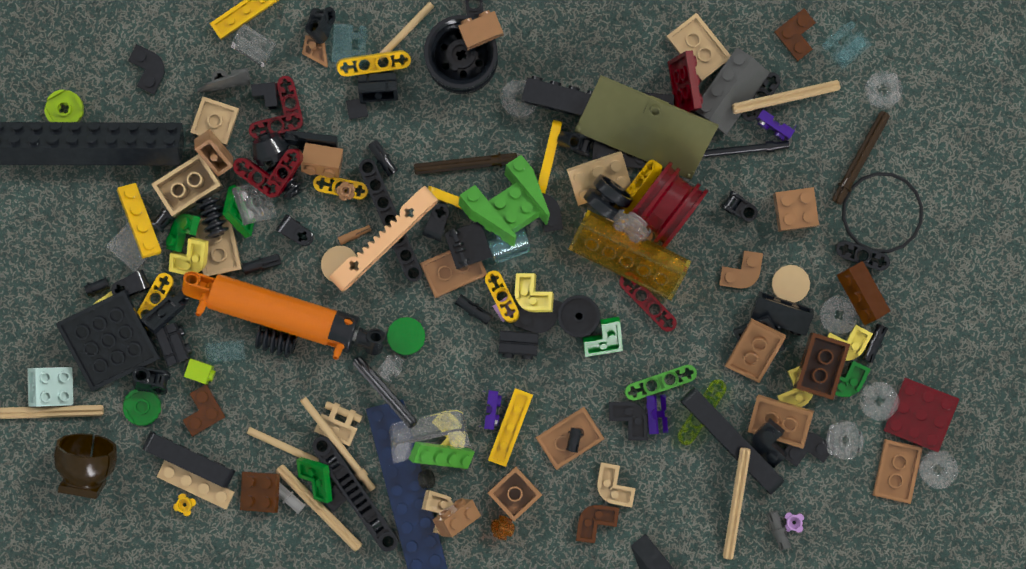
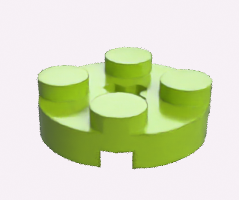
(68, 98)

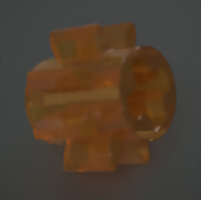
(502, 527)

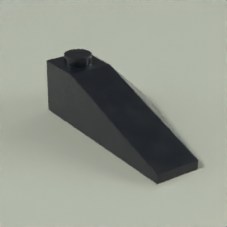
(648, 555)

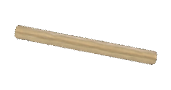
(785, 97)
(51, 411)
(736, 504)
(319, 508)

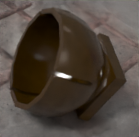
(81, 473)

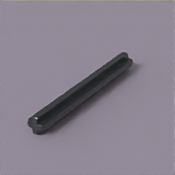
(384, 391)

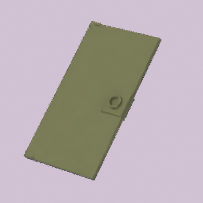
(645, 126)

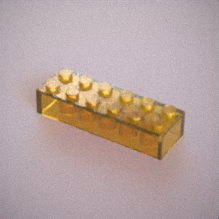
(639, 262)

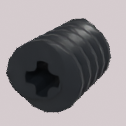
(292, 188)
(212, 216)
(275, 342)

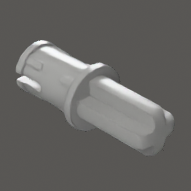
(290, 499)

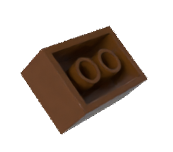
(821, 366)

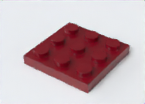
(685, 82)
(922, 415)

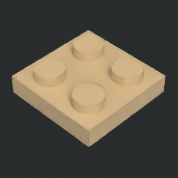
(217, 117)

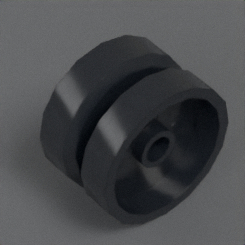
(607, 197)
(573, 326)

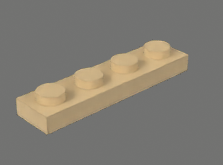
(195, 484)

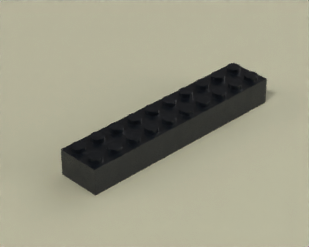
(91, 143)

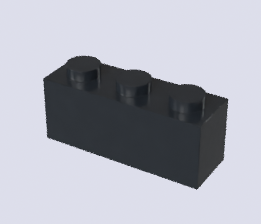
(783, 313)

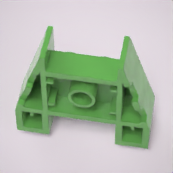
(512, 207)

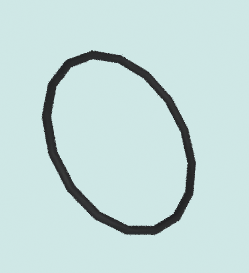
(899, 178)

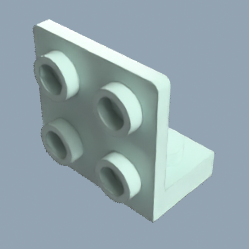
(50, 386)

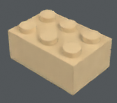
(187, 185)

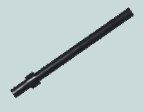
(768, 146)

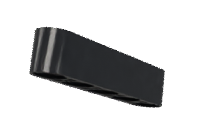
(188, 460)

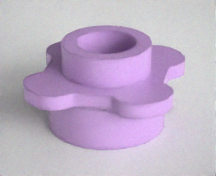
(795, 527)

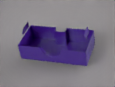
(781, 132)
(495, 401)
(653, 414)

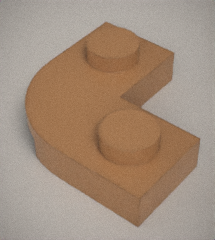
(745, 276)

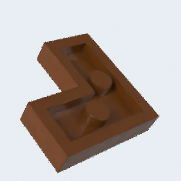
(791, 34)
(208, 413)

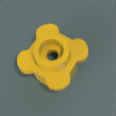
(189, 504)

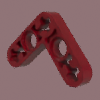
(288, 113)
(274, 178)

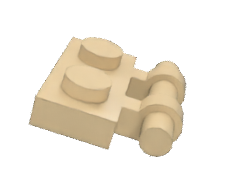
(342, 430)

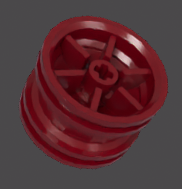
(668, 204)

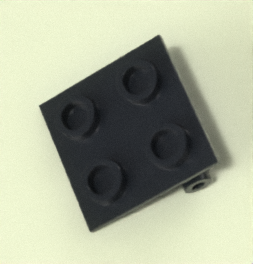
(468, 245)

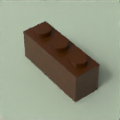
(863, 293)

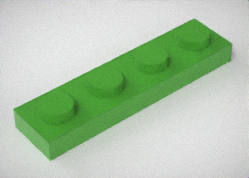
(441, 455)

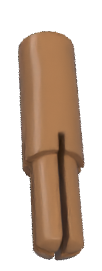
(353, 235)

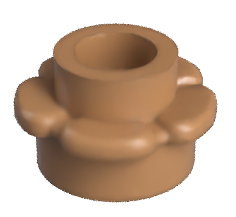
(344, 196)

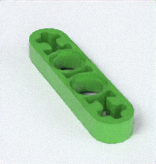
(661, 385)

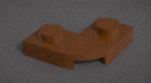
(592, 517)

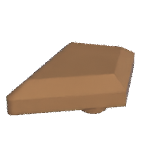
(315, 51)

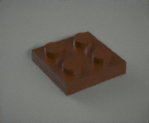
(260, 492)

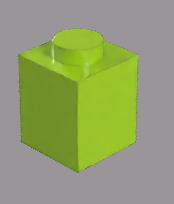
(200, 371)

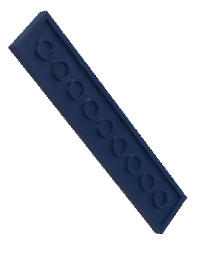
(414, 525)

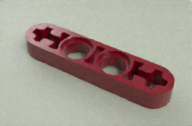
(644, 305)

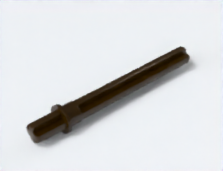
(860, 158)
(464, 163)

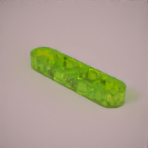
(714, 403)

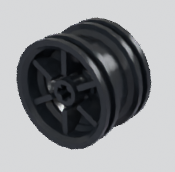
(450, 80)

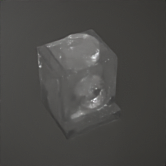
(390, 368)

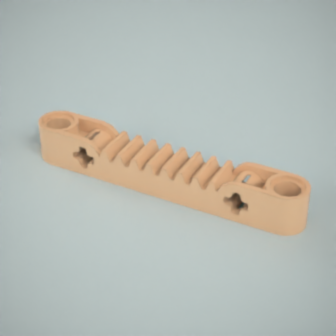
(421, 202)

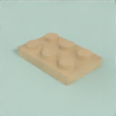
(706, 47)
(584, 175)
(222, 251)

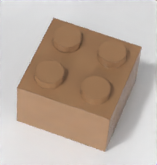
(796, 209)
(514, 493)

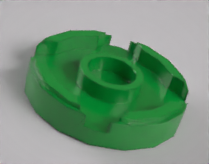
(406, 336)
(147, 408)

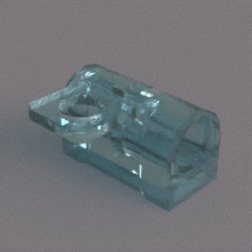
(502, 251)

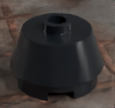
(268, 148)

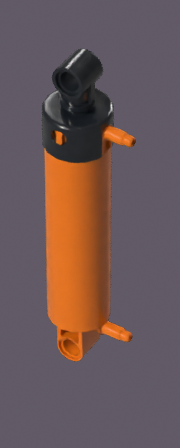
(282, 313)

